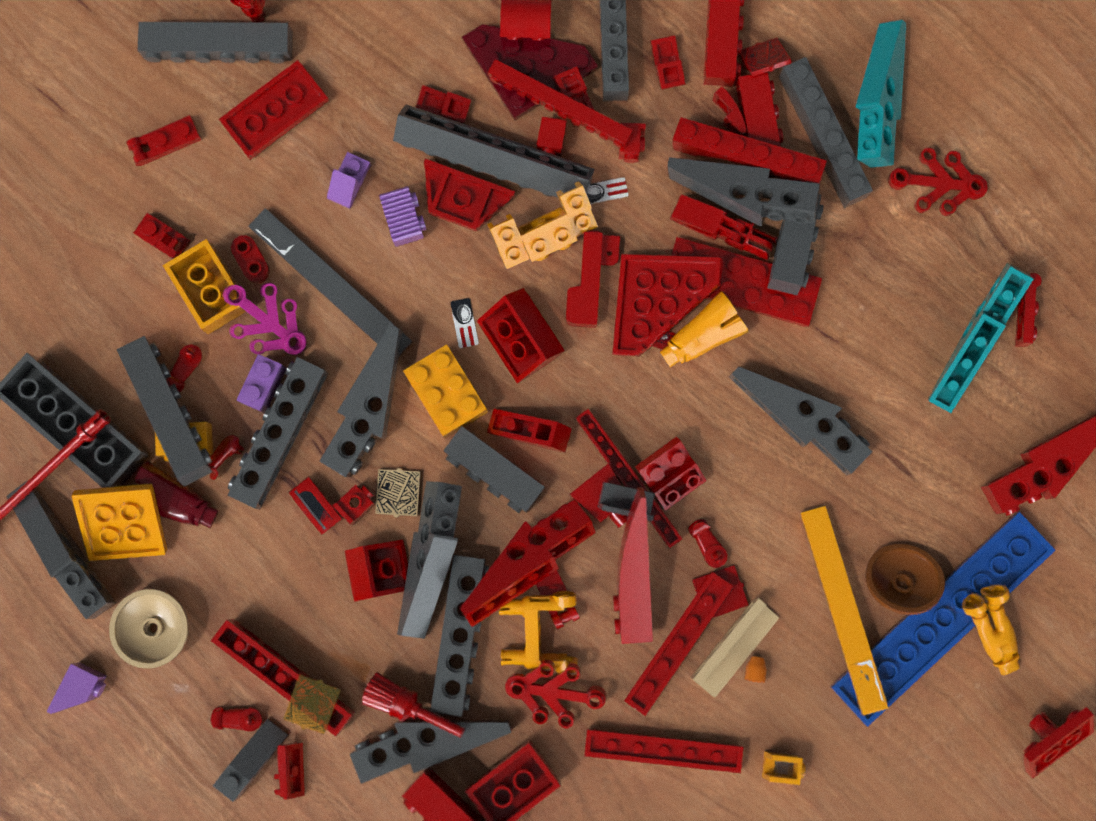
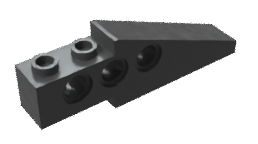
(726, 181)
(373, 382)
(783, 407)
(62, 556)
(429, 557)
(423, 752)

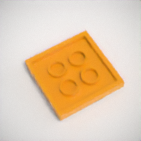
(119, 522)

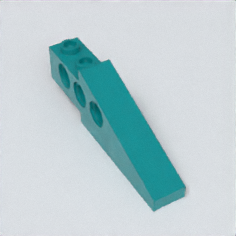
(882, 96)
(980, 336)

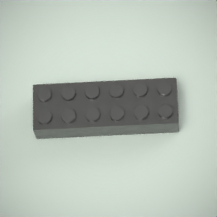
(58, 410)

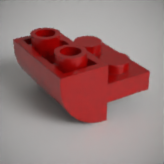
(525, 19)
(670, 473)

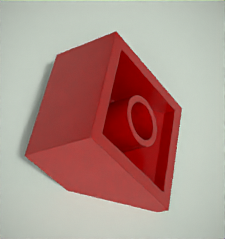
(377, 569)

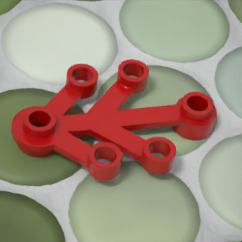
(942, 182)
(551, 692)

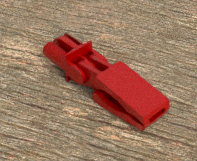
(715, 224)

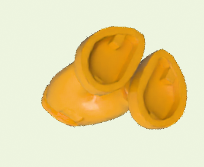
(998, 642)

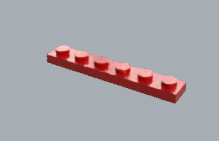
(678, 644)
(663, 751)

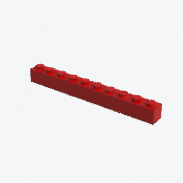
(560, 103)
(625, 474)

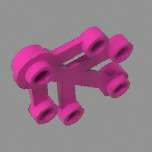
(268, 322)

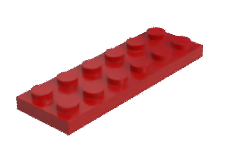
(746, 283)

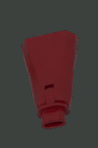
(174, 499)

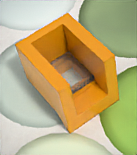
(783, 768)

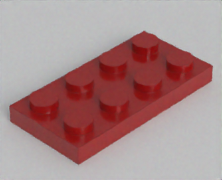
(273, 109)

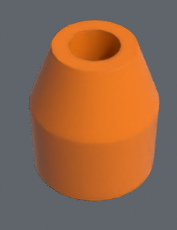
(756, 670)

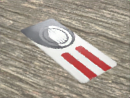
(607, 190)
(464, 323)

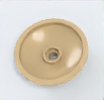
(132, 633)

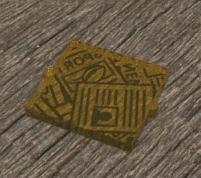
(312, 704)

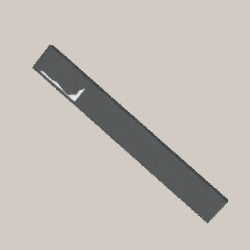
(323, 277)

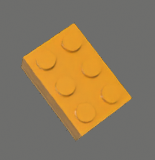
(201, 280)
(445, 391)

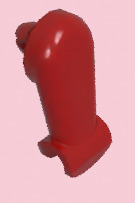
(187, 361)
(228, 447)
(710, 547)
(240, 719)

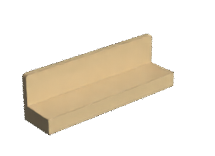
(735, 647)

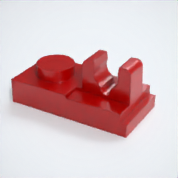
(161, 236)
(290, 771)

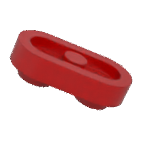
(249, 258)

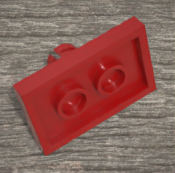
(1056, 740)

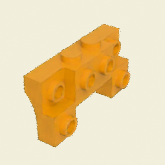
(546, 233)

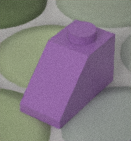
(77, 687)

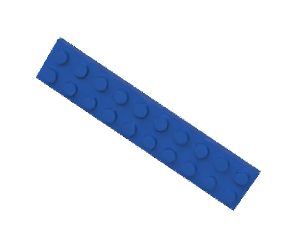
(926, 637)

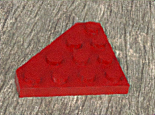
(657, 295)

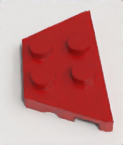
(462, 197)

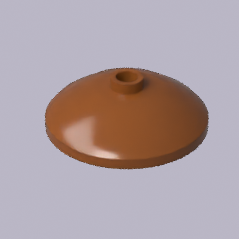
(909, 568)

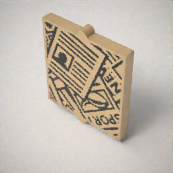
(397, 492)

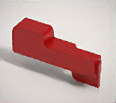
(584, 299)

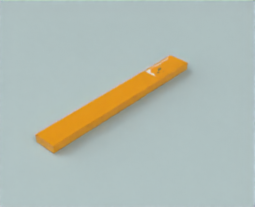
(844, 611)

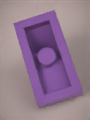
(348, 180)

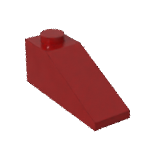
(530, 430)

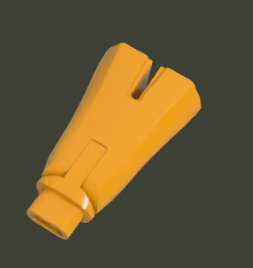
(709, 329)

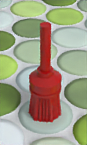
(402, 704)

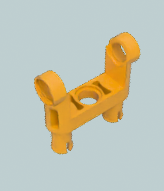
(530, 609)

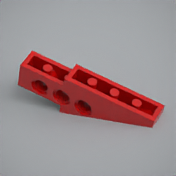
(1069, 446)
(514, 576)

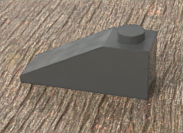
(250, 760)

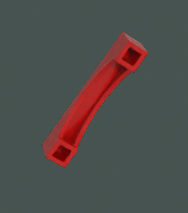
(708, 141)

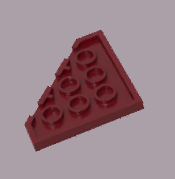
(531, 57)

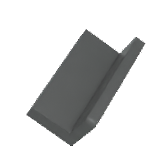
(619, 499)

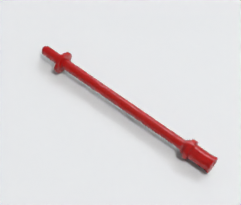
(85, 433)

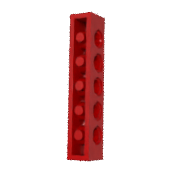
(271, 667)

